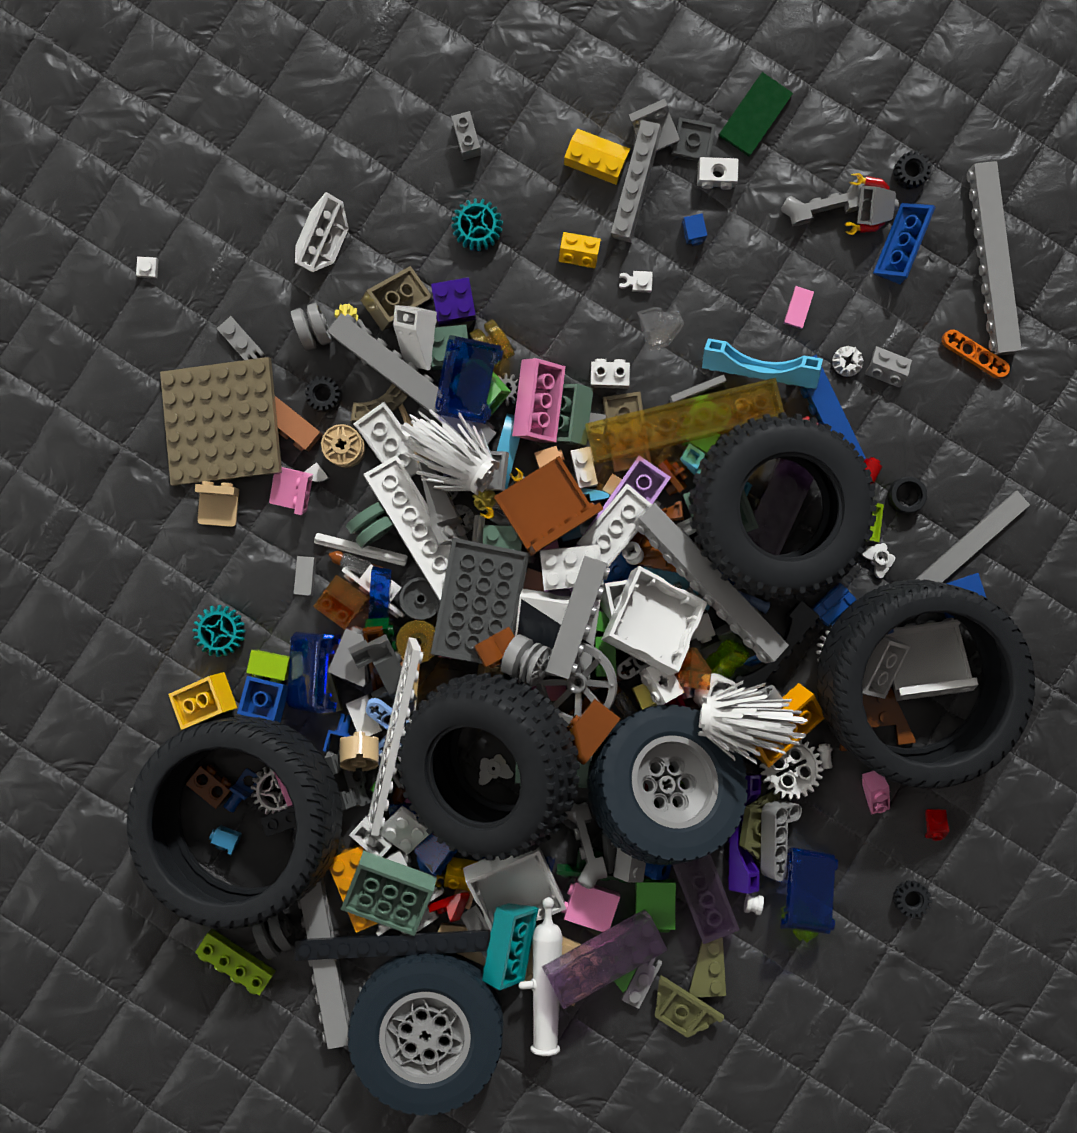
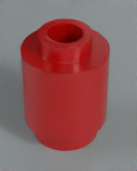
(874, 466)

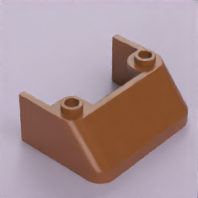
(591, 727)

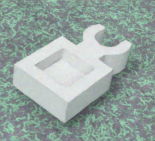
(640, 281)

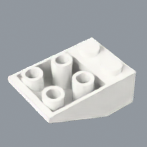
(415, 334)

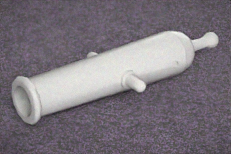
(546, 948)

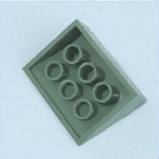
(389, 893)

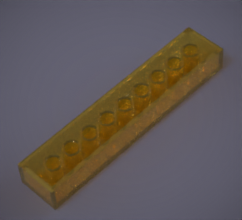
(681, 421)

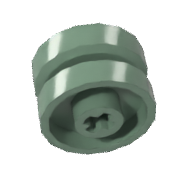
(370, 524)

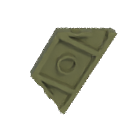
(751, 826)
(683, 1010)

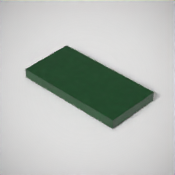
(755, 114)

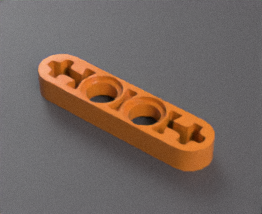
(973, 357)

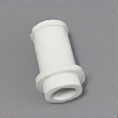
(825, 756)

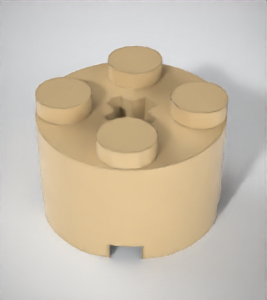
(359, 752)

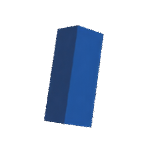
(903, 241)

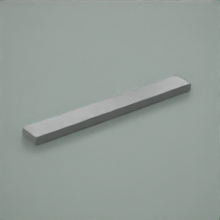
(975, 538)

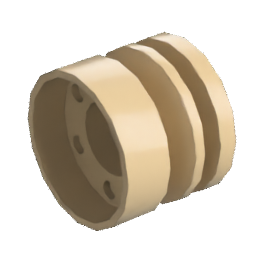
(353, 450)

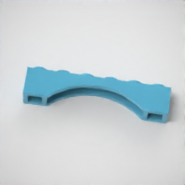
(723, 357)

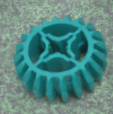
(483, 210)
(222, 624)

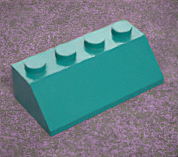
(509, 945)

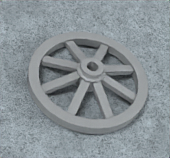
(575, 687)

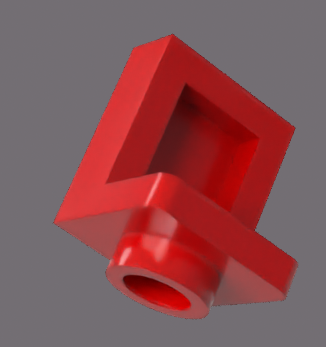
(936, 824)

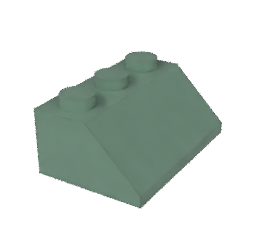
(574, 414)

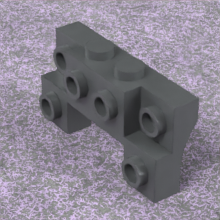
(386, 663)

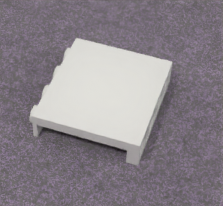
(934, 661)

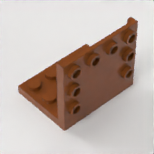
(545, 506)

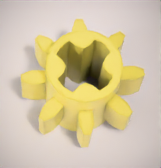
(347, 309)
(484, 499)

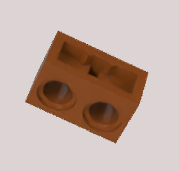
(207, 790)

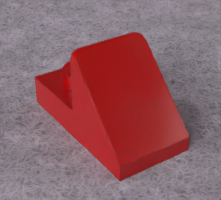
(452, 905)

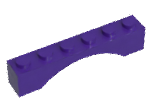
(742, 870)

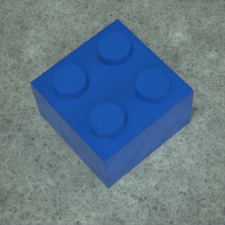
(263, 699)

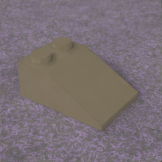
(400, 289)

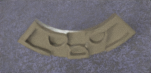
(393, 398)

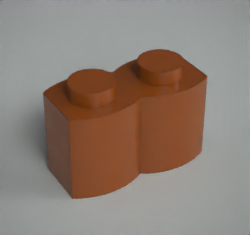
(494, 647)

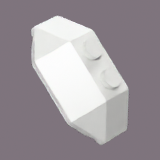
(322, 234)

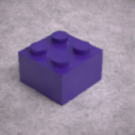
(453, 301)

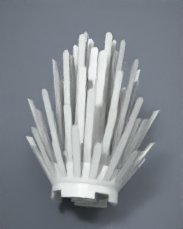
(461, 458)
(734, 719)

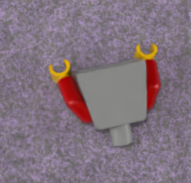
(875, 205)

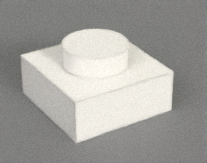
(147, 267)

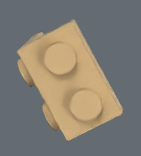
(217, 504)

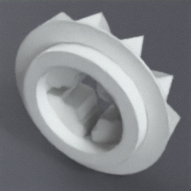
(839, 362)

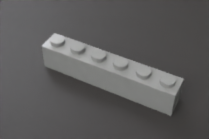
(636, 181)
(576, 617)

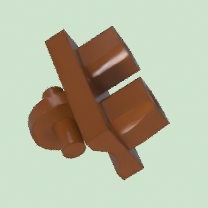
(677, 483)

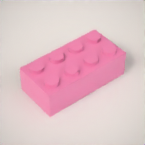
(538, 400)

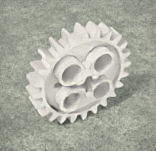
(799, 783)

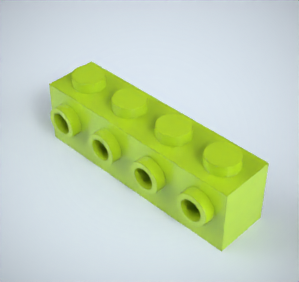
(235, 962)

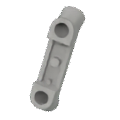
(802, 213)
(594, 867)

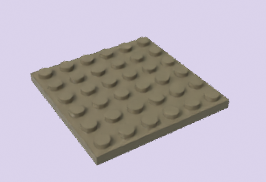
(221, 421)

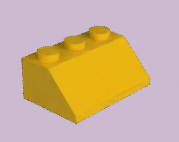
(596, 156)

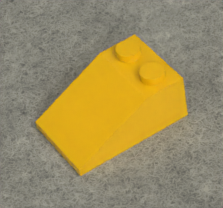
(202, 700)

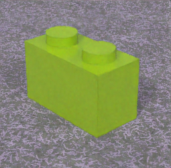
(268, 665)

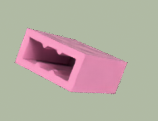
(591, 907)

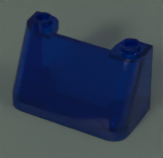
(467, 379)
(309, 672)
(810, 891)

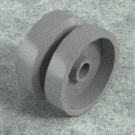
(311, 326)

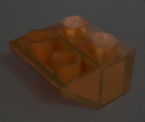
(341, 602)
(694, 672)

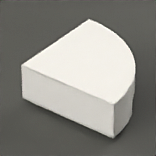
(318, 473)

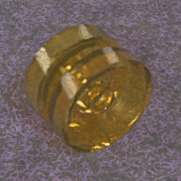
(495, 336)
(416, 629)

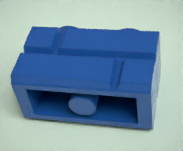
(833, 604)

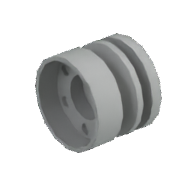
(525, 660)

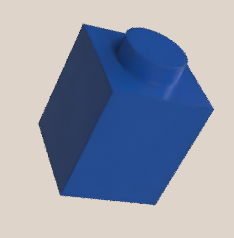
(694, 229)

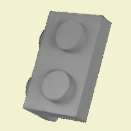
(888, 367)

